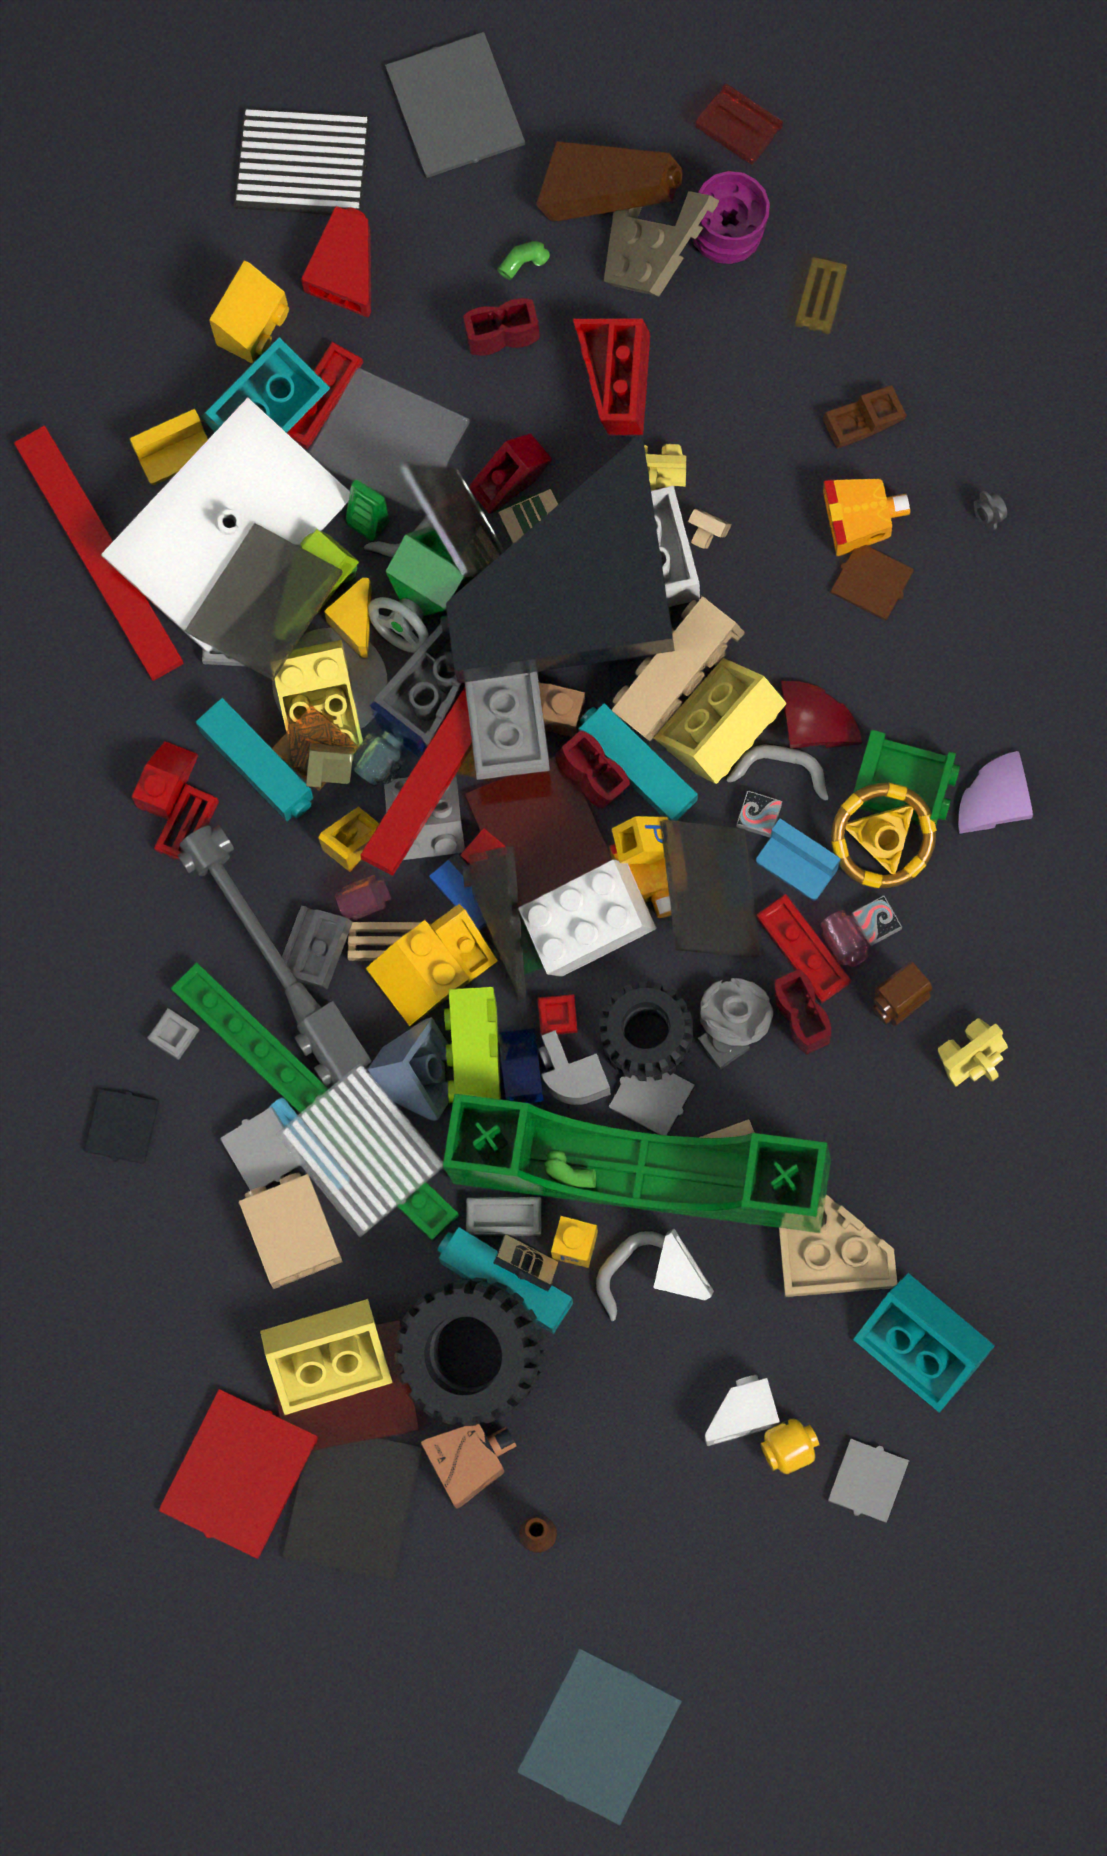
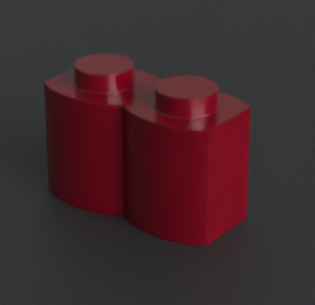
(509, 325)
(586, 763)
(797, 1003)

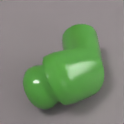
(520, 254)
(564, 1174)

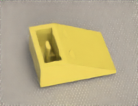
(322, 679)

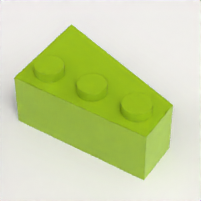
(474, 1043)

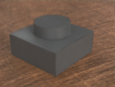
(719, 1052)

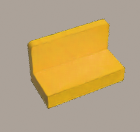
(169, 446)

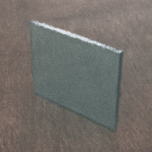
(599, 1737)

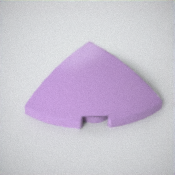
(996, 795)

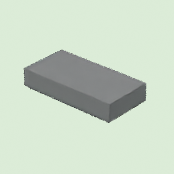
(504, 1216)

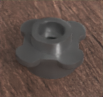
(990, 509)

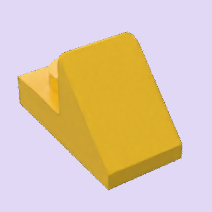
(464, 941)

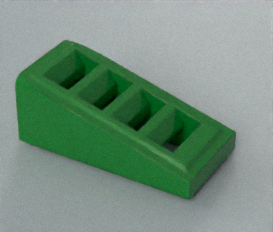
(366, 511)

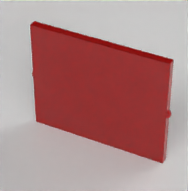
(238, 1474)

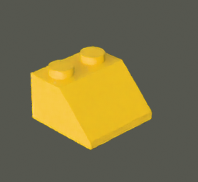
(248, 313)
(417, 973)

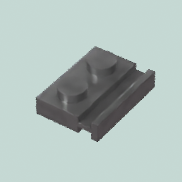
(316, 946)

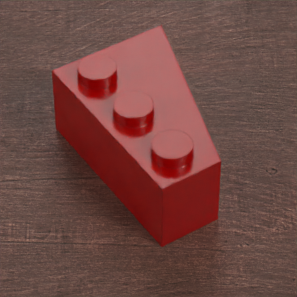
(617, 369)

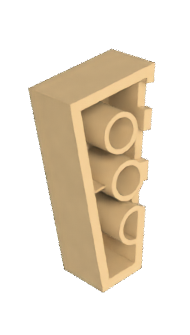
(662, 680)

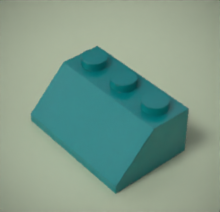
(275, 383)
(923, 1342)

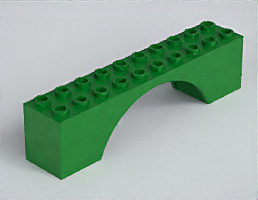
(726, 1178)

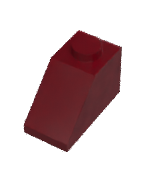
(509, 472)

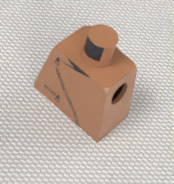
(467, 1459)

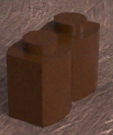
(901, 994)

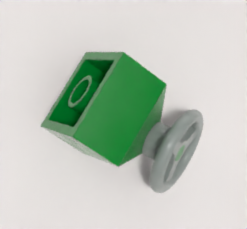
(423, 581)

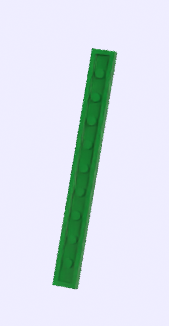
(287, 1075)

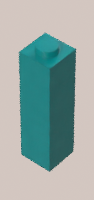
(255, 760)
(643, 767)
(474, 1258)

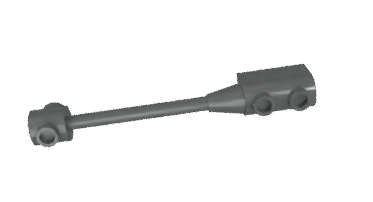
(320, 1029)

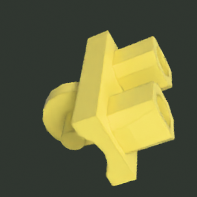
(667, 468)
(976, 1057)

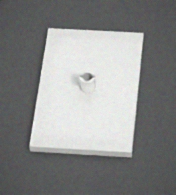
(241, 473)

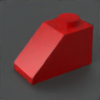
(164, 779)

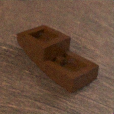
(865, 417)

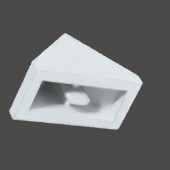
(679, 1271)

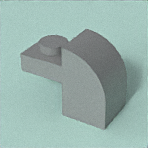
(573, 1082)

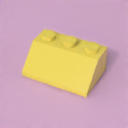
(721, 720)
(326, 1357)

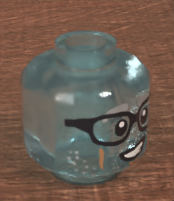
(379, 758)

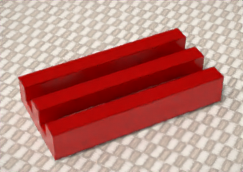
(172, 852)

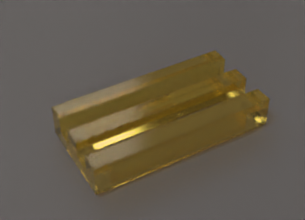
(814, 322)

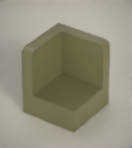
(328, 764)

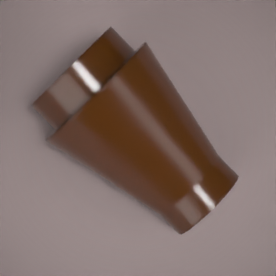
(540, 1543)

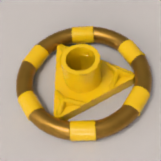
(883, 835)

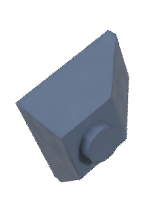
(414, 1070)

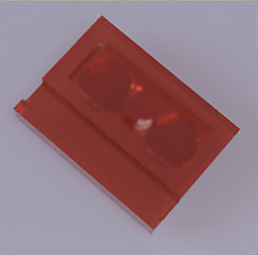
(739, 124)

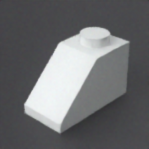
(744, 1411)

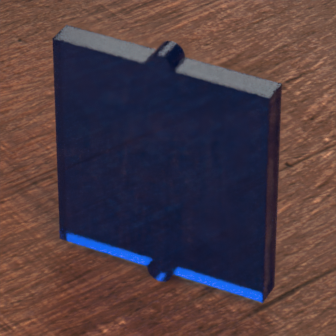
(390, 723)

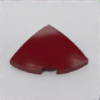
(817, 717)

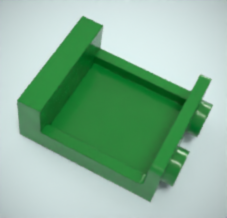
(907, 766)

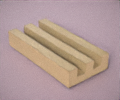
(354, 940)

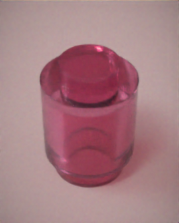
(363, 897)
(845, 939)

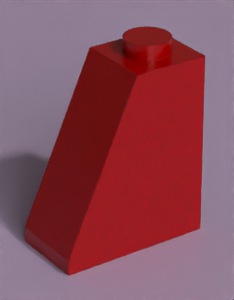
(342, 262)

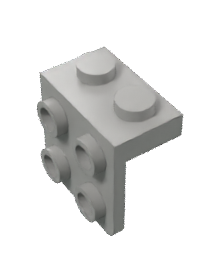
(443, 829)

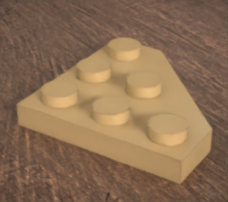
(837, 1259)

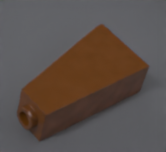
(605, 179)

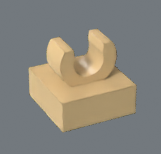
(707, 527)

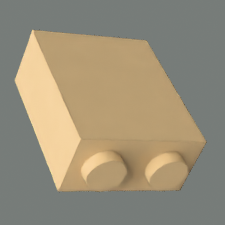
(290, 1230)

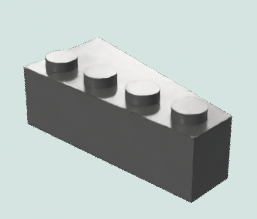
(423, 688)

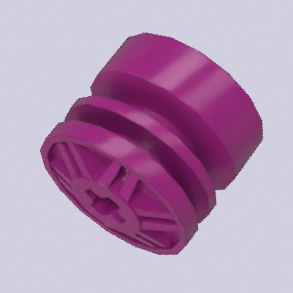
(740, 203)

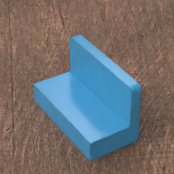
(798, 860)

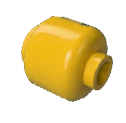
(789, 1446)

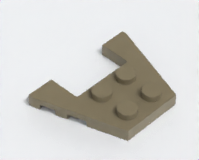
(647, 253)

